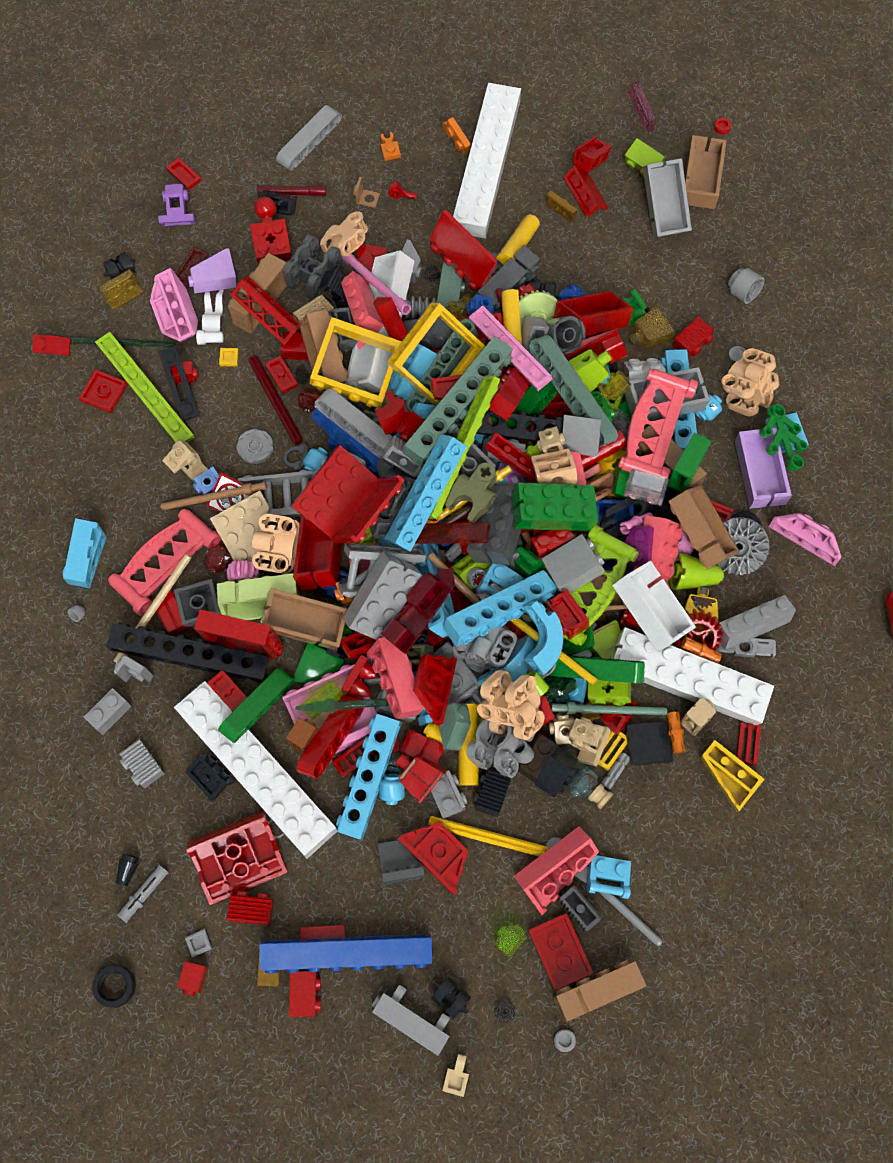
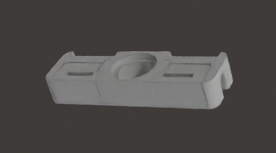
(757, 646)

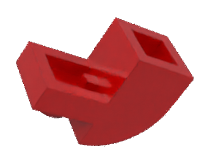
(392, 414)

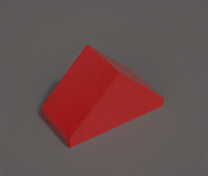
(357, 645)

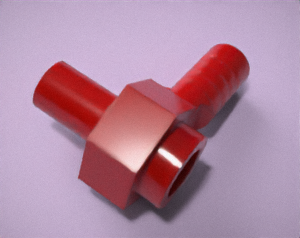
(396, 191)

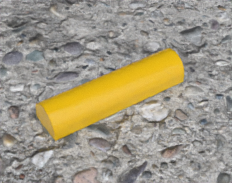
(519, 238)
(511, 314)
(467, 772)

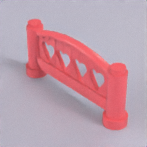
(675, 390)
(137, 592)

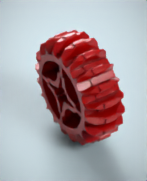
(706, 623)

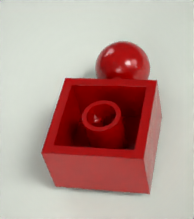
(269, 231)

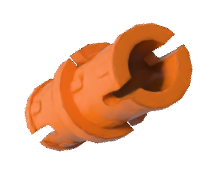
(700, 650)
(676, 732)

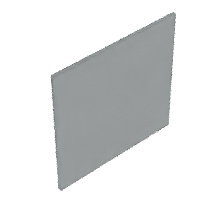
(582, 434)

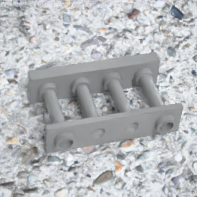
(285, 480)
(361, 551)

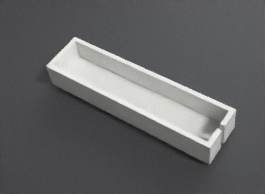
(369, 363)
(696, 678)

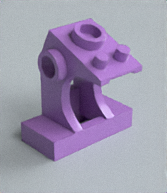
(177, 215)

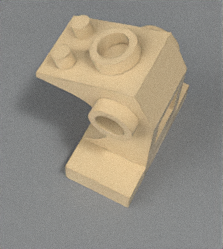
(182, 455)
(585, 735)

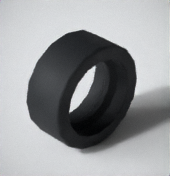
(97, 986)

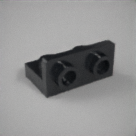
(209, 775)

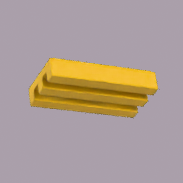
(601, 762)

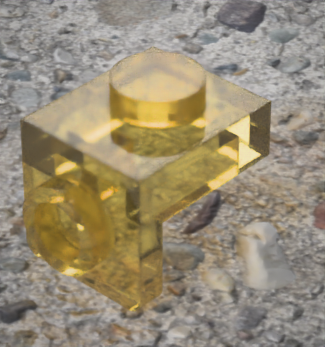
(615, 386)

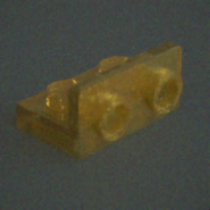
(121, 290)

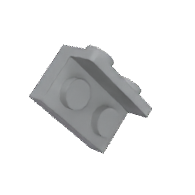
(126, 667)
(447, 796)

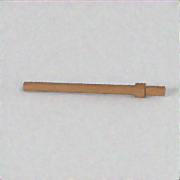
(247, 489)

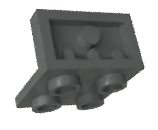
(398, 863)

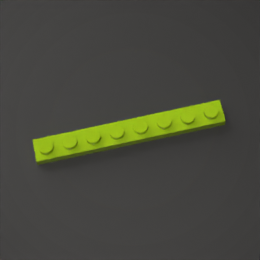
(144, 388)
(468, 431)

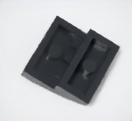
(648, 743)

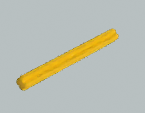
(490, 837)

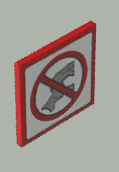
(224, 483)

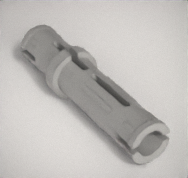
(142, 894)

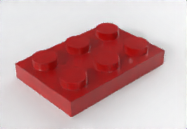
(560, 952)

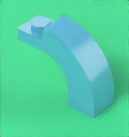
(549, 641)
(516, 664)

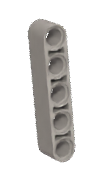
(310, 135)
(353, 422)

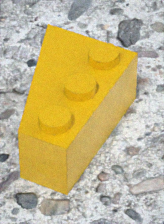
(731, 775)

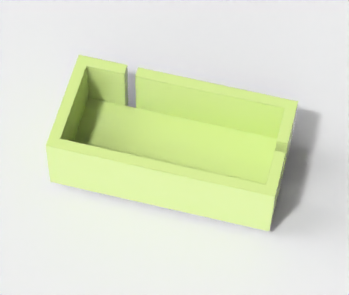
(248, 596)

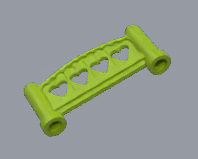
(608, 548)

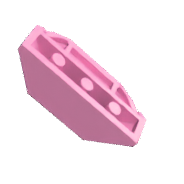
(173, 306)
(808, 534)

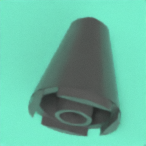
(566, 332)

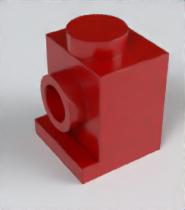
(190, 372)

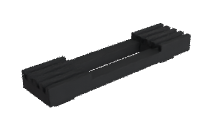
(170, 358)

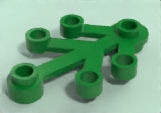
(777, 416)

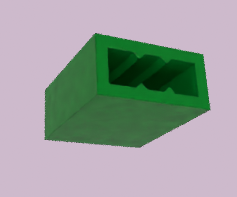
(689, 462)

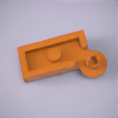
(454, 131)

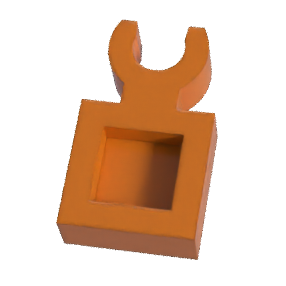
(390, 148)

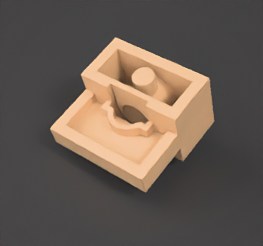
(555, 468)

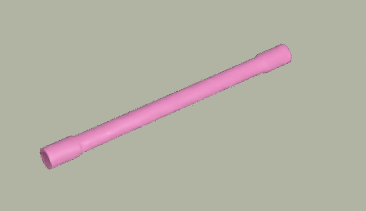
(400, 304)

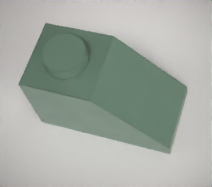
(455, 726)

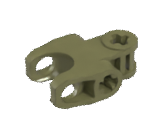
(476, 490)

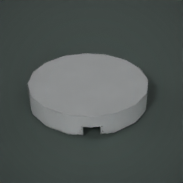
(255, 446)

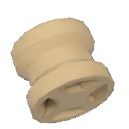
(600, 796)

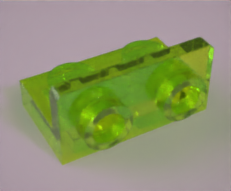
(328, 691)

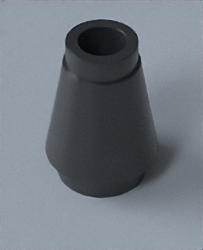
(126, 869)

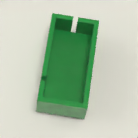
(554, 507)

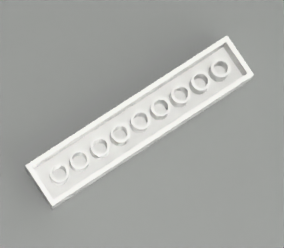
(487, 158)
(257, 772)

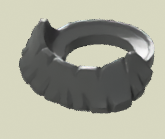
(303, 449)

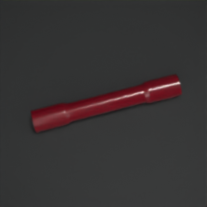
(295, 190)

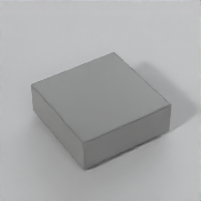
(198, 943)

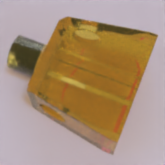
(652, 330)

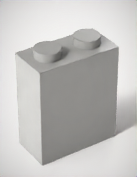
(574, 564)

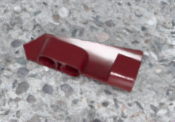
(422, 605)

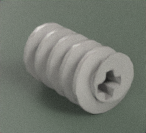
(418, 306)

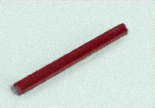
(275, 400)

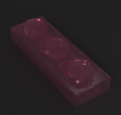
(642, 106)

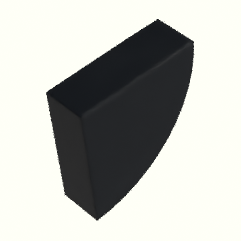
(339, 652)

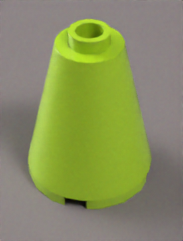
(692, 574)

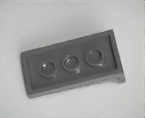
(387, 469)

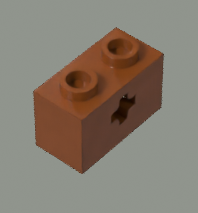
(301, 734)

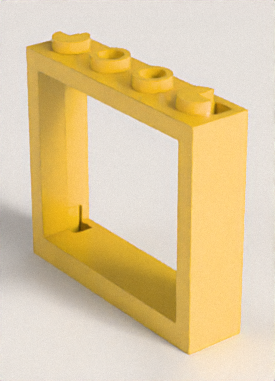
(417, 333)
(362, 335)

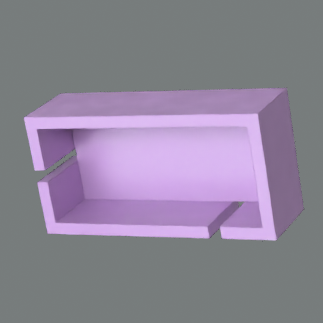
(762, 474)

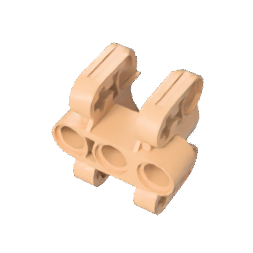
(752, 382)
(275, 543)
(511, 704)

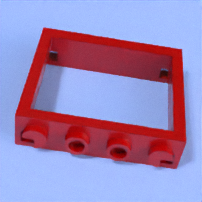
(239, 633)

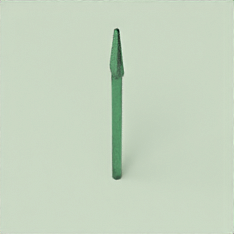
(123, 342)
(332, 705)

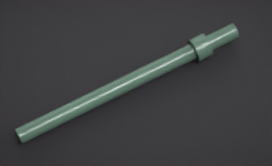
(572, 708)

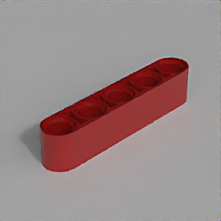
(328, 740)

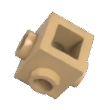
(551, 440)
(561, 727)

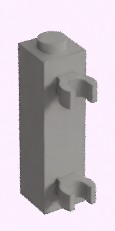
(409, 1023)

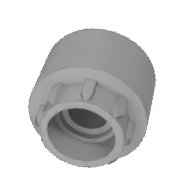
(746, 284)

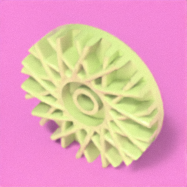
(537, 305)

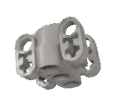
(483, 650)
(502, 747)

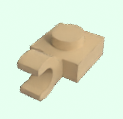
(456, 1079)

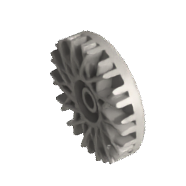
(754, 543)

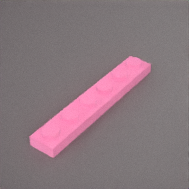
(522, 359)

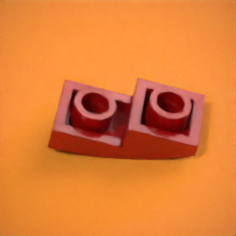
(322, 931)

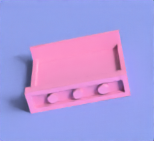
(297, 697)

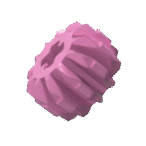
(241, 570)

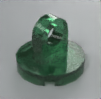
(559, 688)

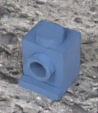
(199, 485)

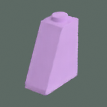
(213, 273)

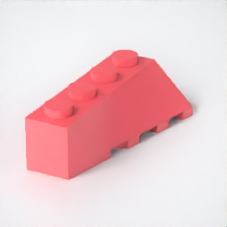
(361, 303)
(395, 678)
(556, 868)

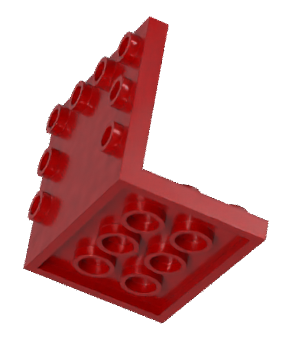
(345, 498)

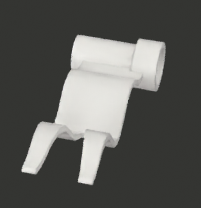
(211, 321)

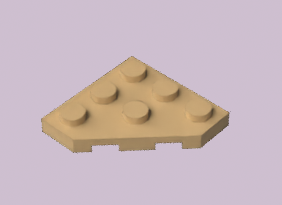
(239, 524)

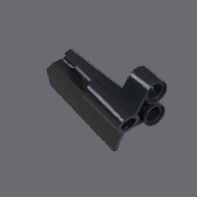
(658, 511)

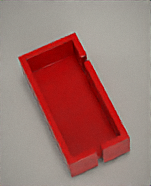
(596, 311)
(316, 558)

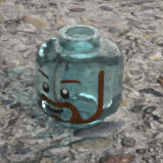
(583, 783)

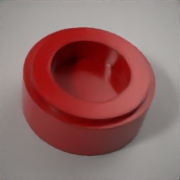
(722, 126)

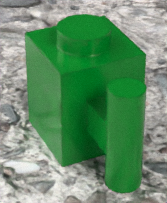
(638, 306)
(528, 563)

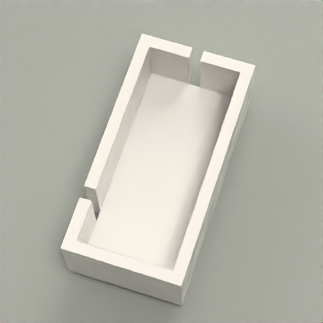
(654, 607)

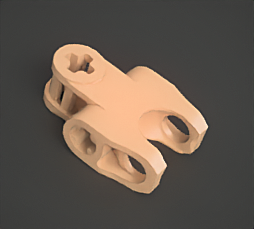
(348, 234)

